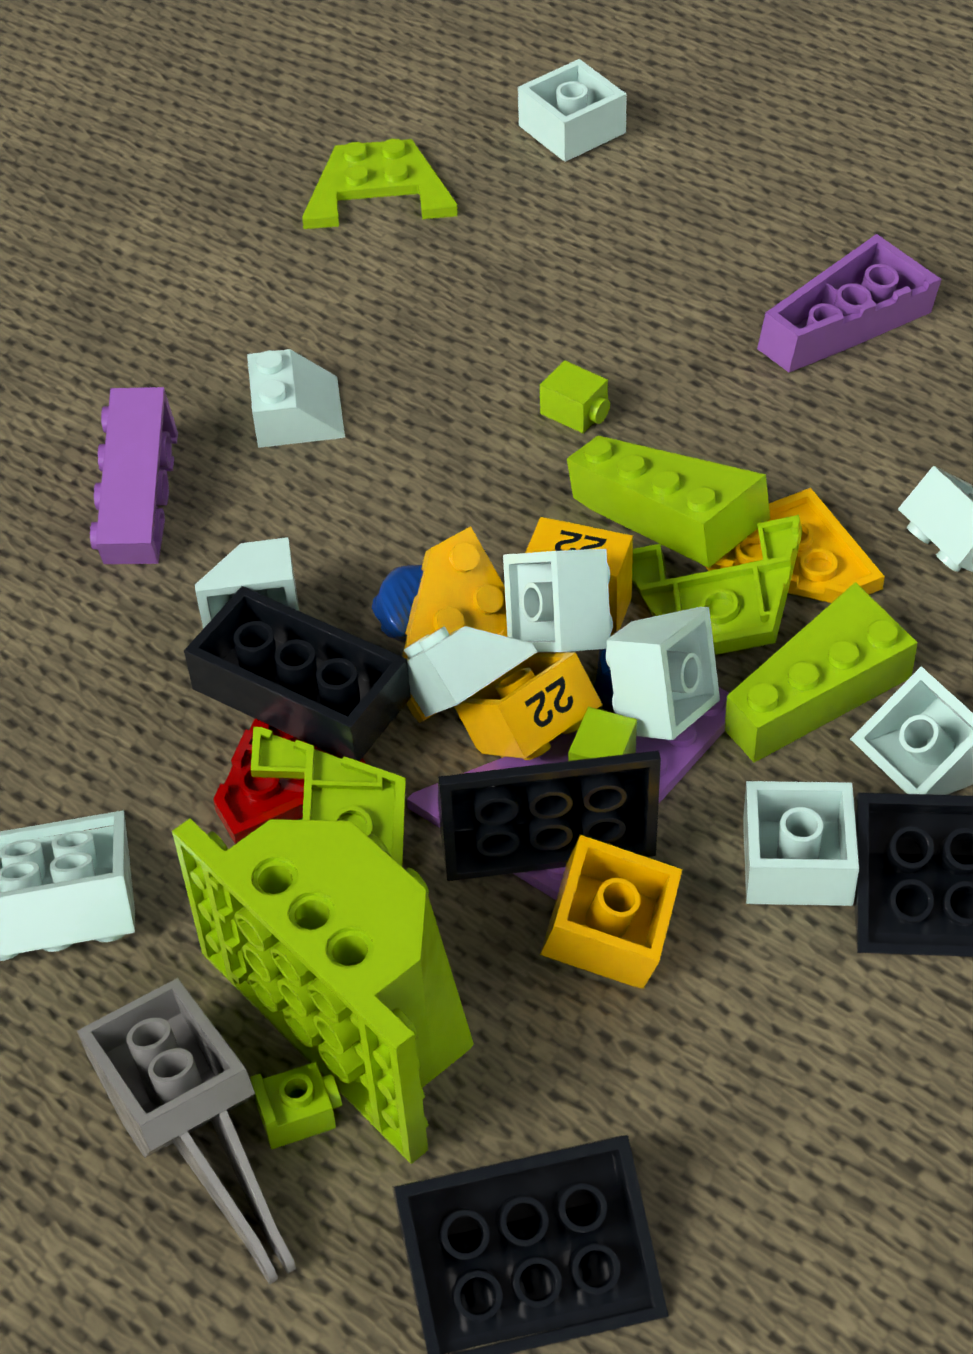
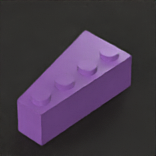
(847, 305)
(133, 475)

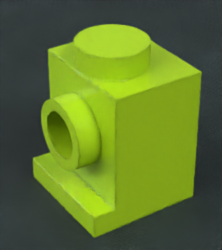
(296, 1104)

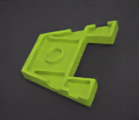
(375, 171)
(742, 598)
(336, 787)

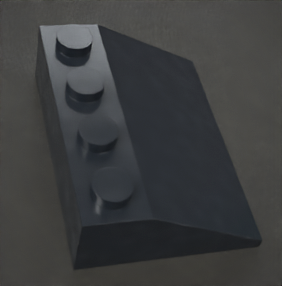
(537, 812)
(914, 874)
(530, 1250)

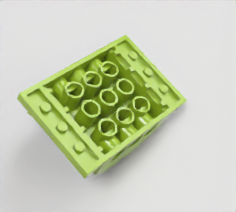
(334, 957)

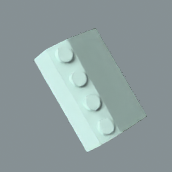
(65, 884)

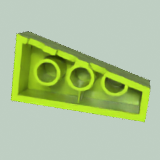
(670, 497)
(820, 674)

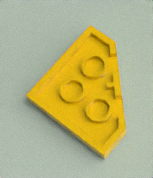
(826, 556)
(455, 592)

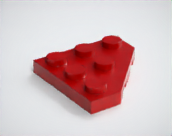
(251, 801)

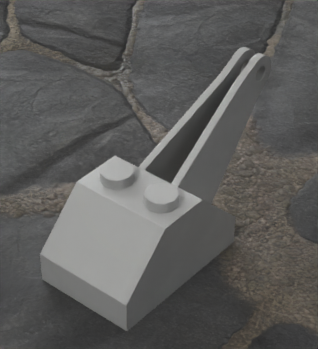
(168, 1078)

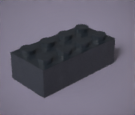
(298, 674)

